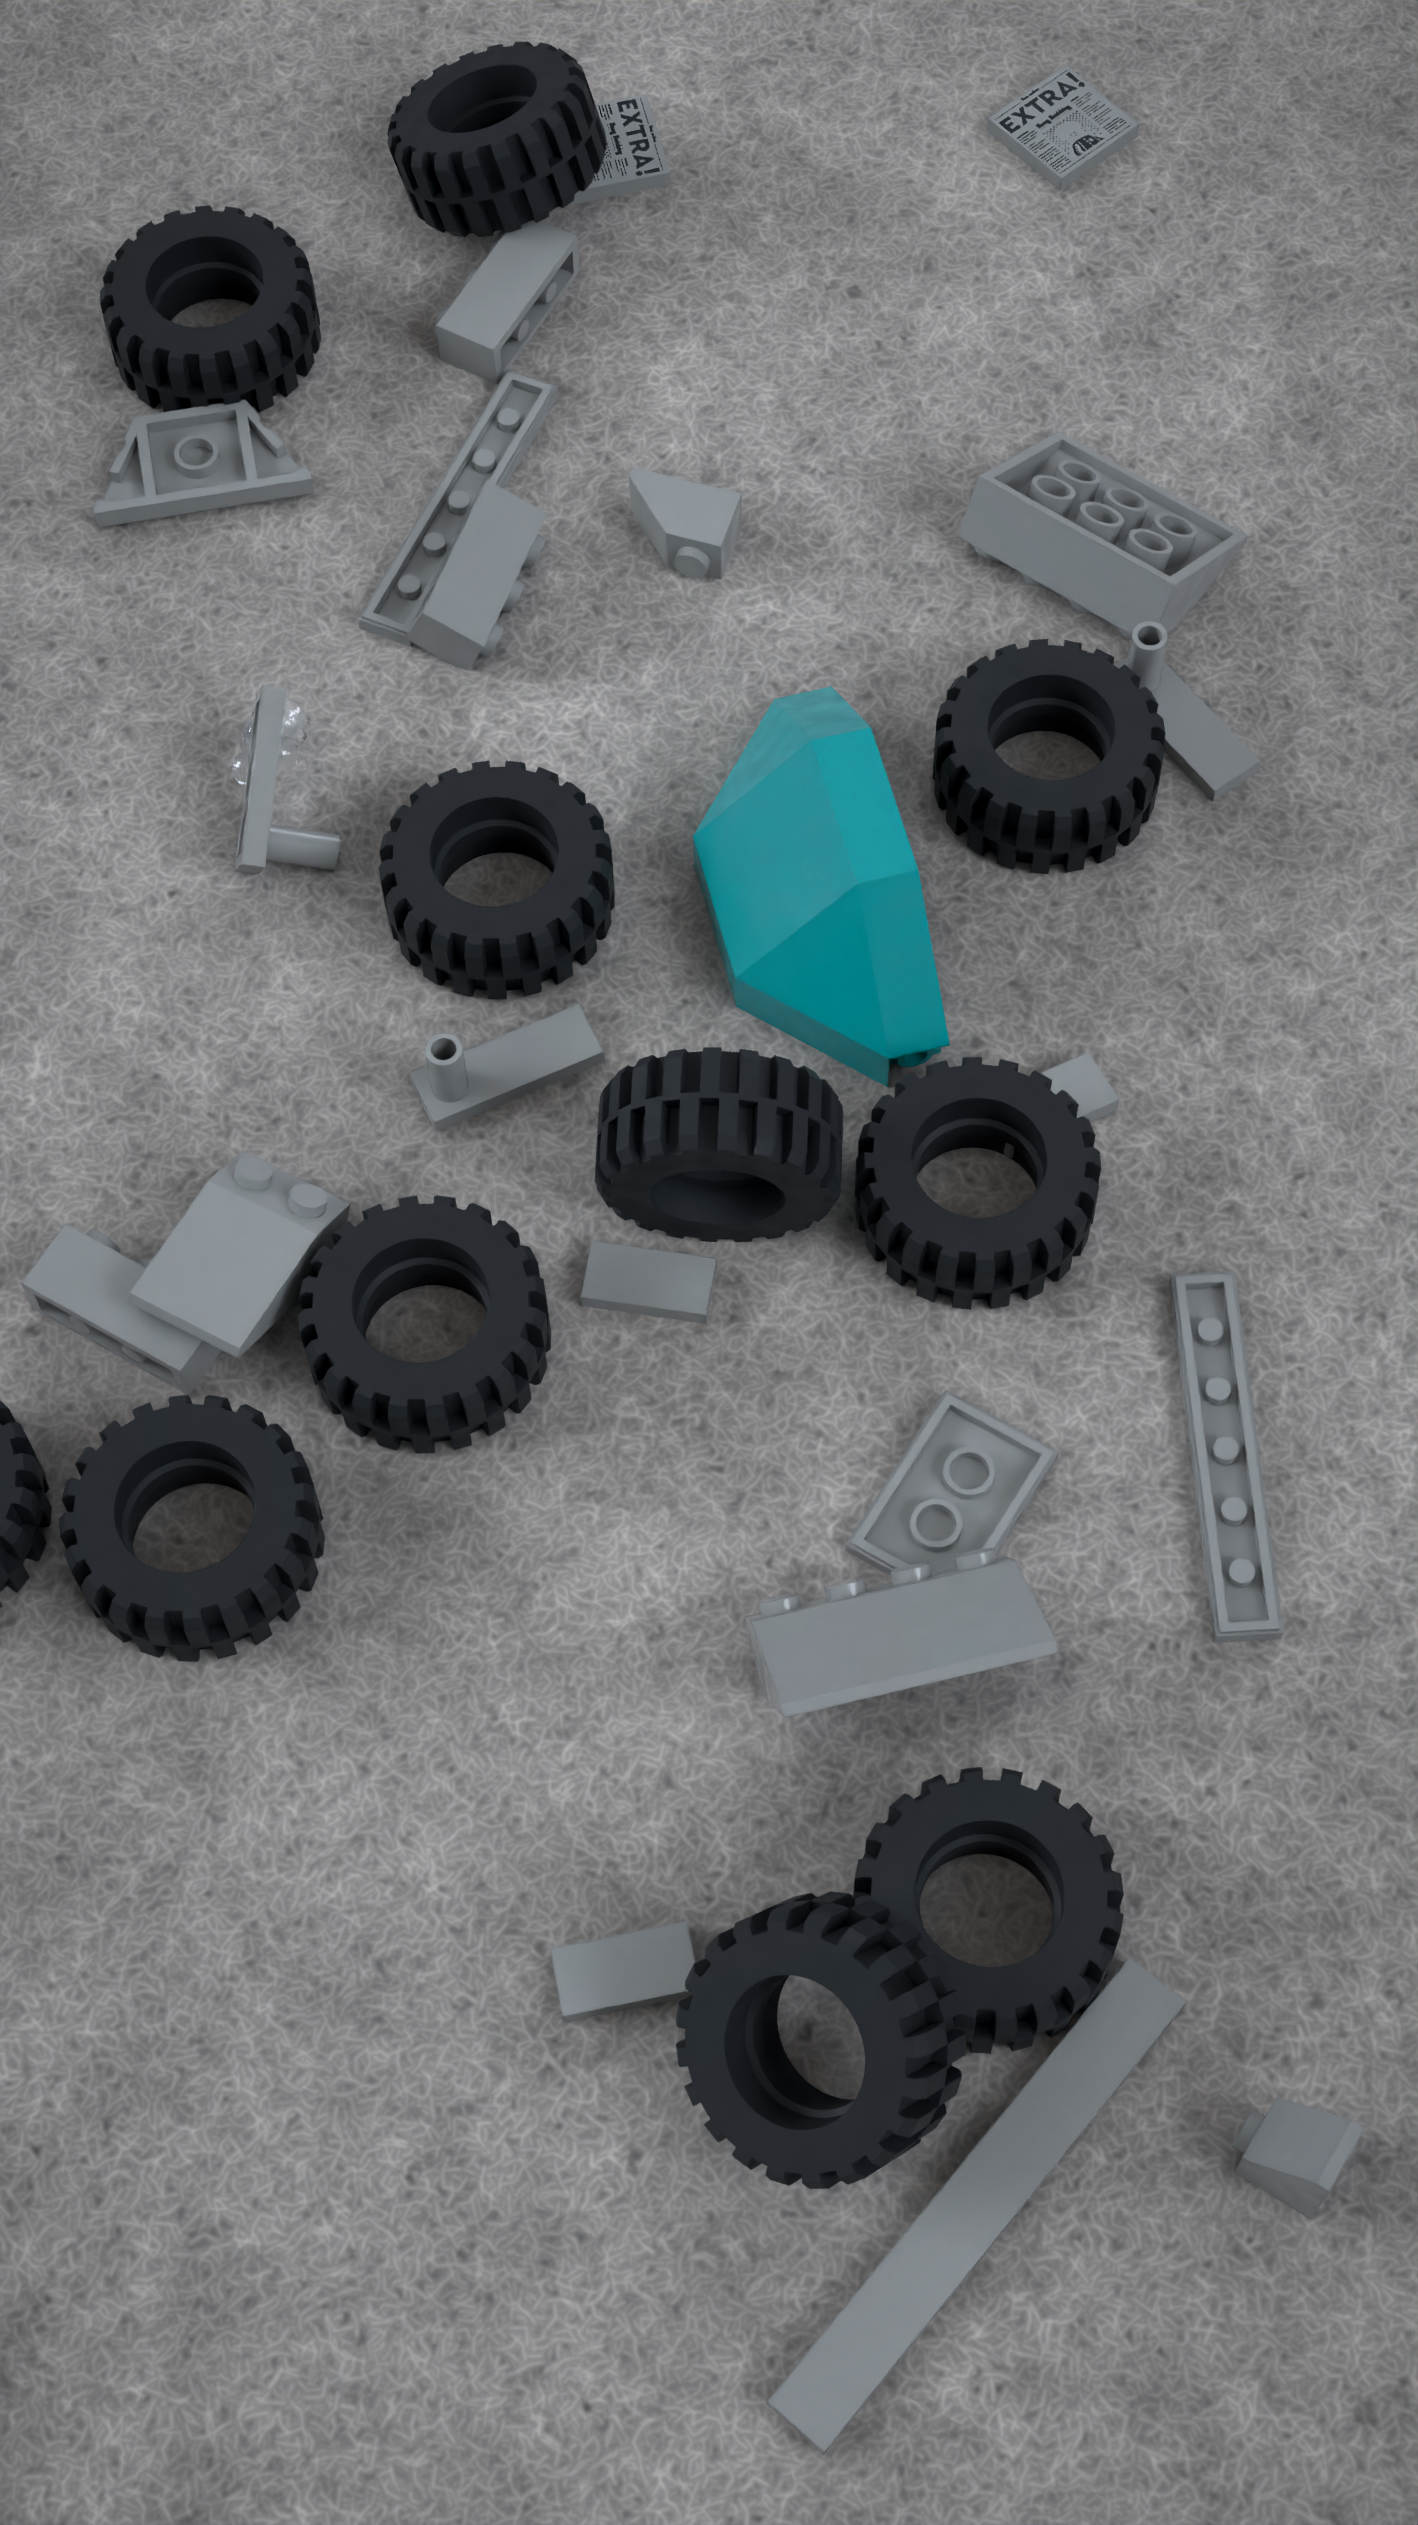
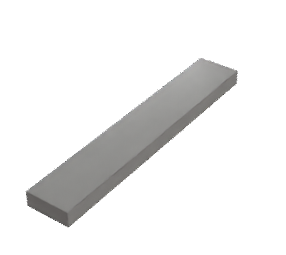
(489, 453)
(1225, 1458)

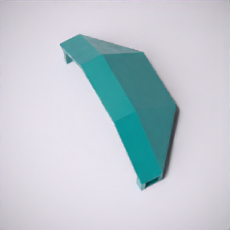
(821, 891)

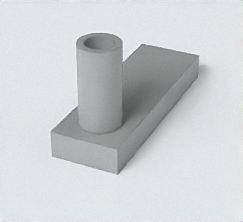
(1194, 734)
(257, 836)
(474, 1080)

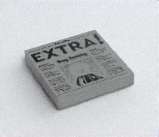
(1062, 127)
(632, 154)

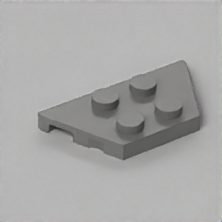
(197, 464)

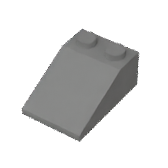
(239, 1254)

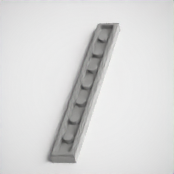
(975, 2206)

